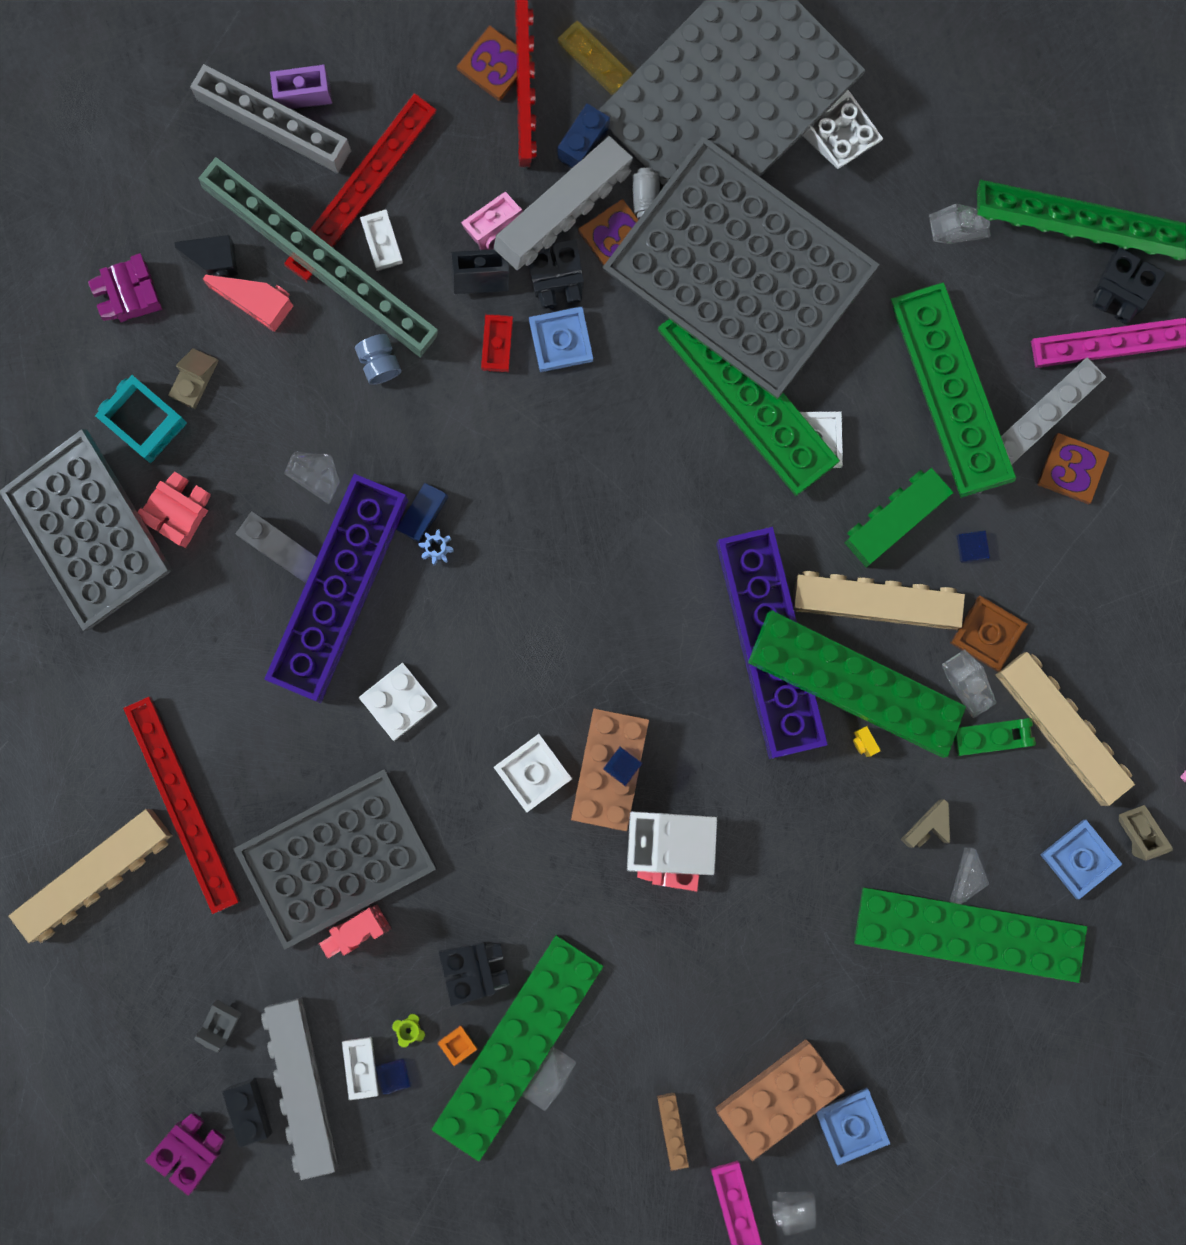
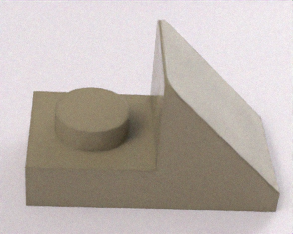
(193, 377)
(934, 819)
(1144, 833)

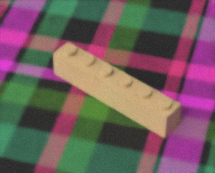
(877, 601)
(1065, 729)
(90, 876)

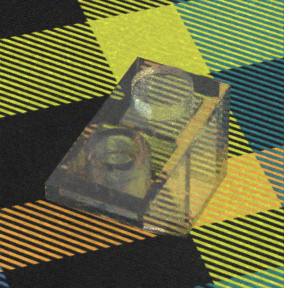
(958, 224)
(969, 683)
(794, 1212)

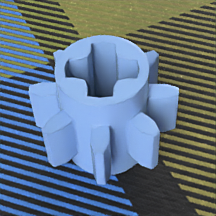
(438, 540)

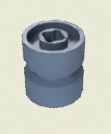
(376, 355)

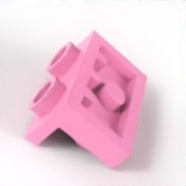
(490, 220)

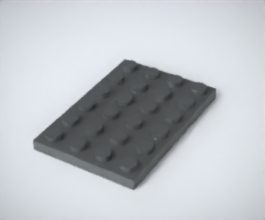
(85, 530)
(334, 859)

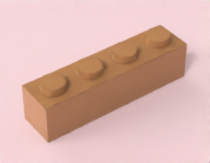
(672, 1131)

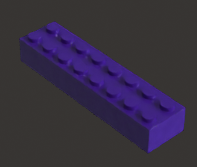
(756, 587)
(337, 588)

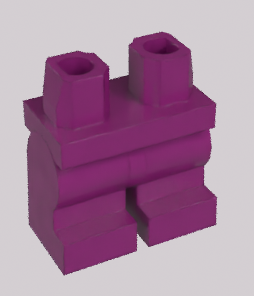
(128, 288)
(188, 1149)

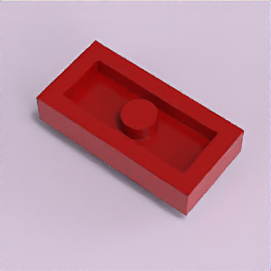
(497, 343)

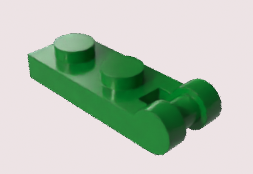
(993, 737)

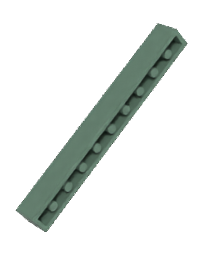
(317, 257)

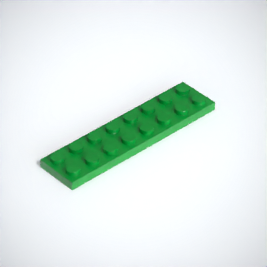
(1081, 219)
(953, 390)
(768, 423)
(857, 684)
(970, 935)
(517, 1048)

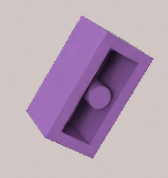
(301, 87)

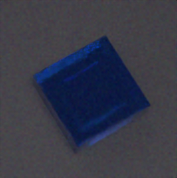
(973, 546)
(622, 766)
(393, 1076)

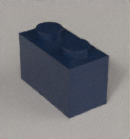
(583, 136)

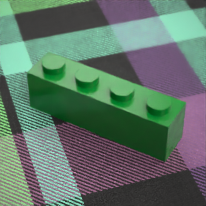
(898, 517)

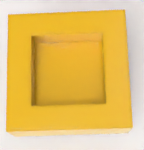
(865, 742)

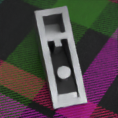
(277, 546)

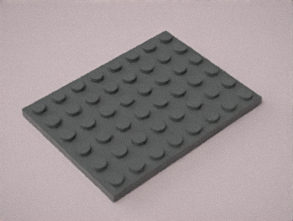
(737, 75)
(740, 267)

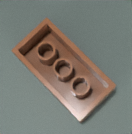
(599, 796)
(779, 1099)

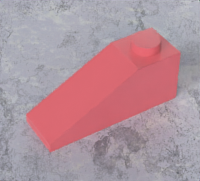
(255, 298)

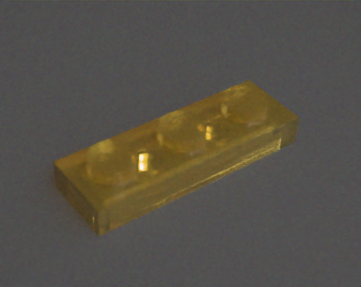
(594, 57)

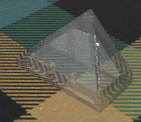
(314, 473)
(969, 878)
(549, 1079)

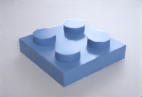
(561, 339)
(1081, 859)
(852, 1126)

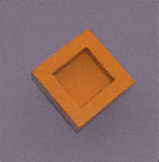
(457, 1045)

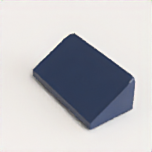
(422, 513)

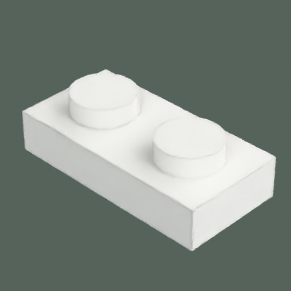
(381, 240)
(360, 1068)

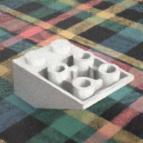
(843, 132)
(672, 843)

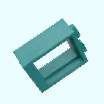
(160, 437)

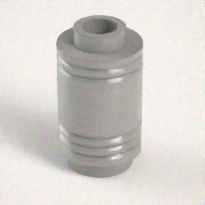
(645, 189)

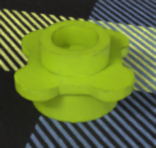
(404, 1037)

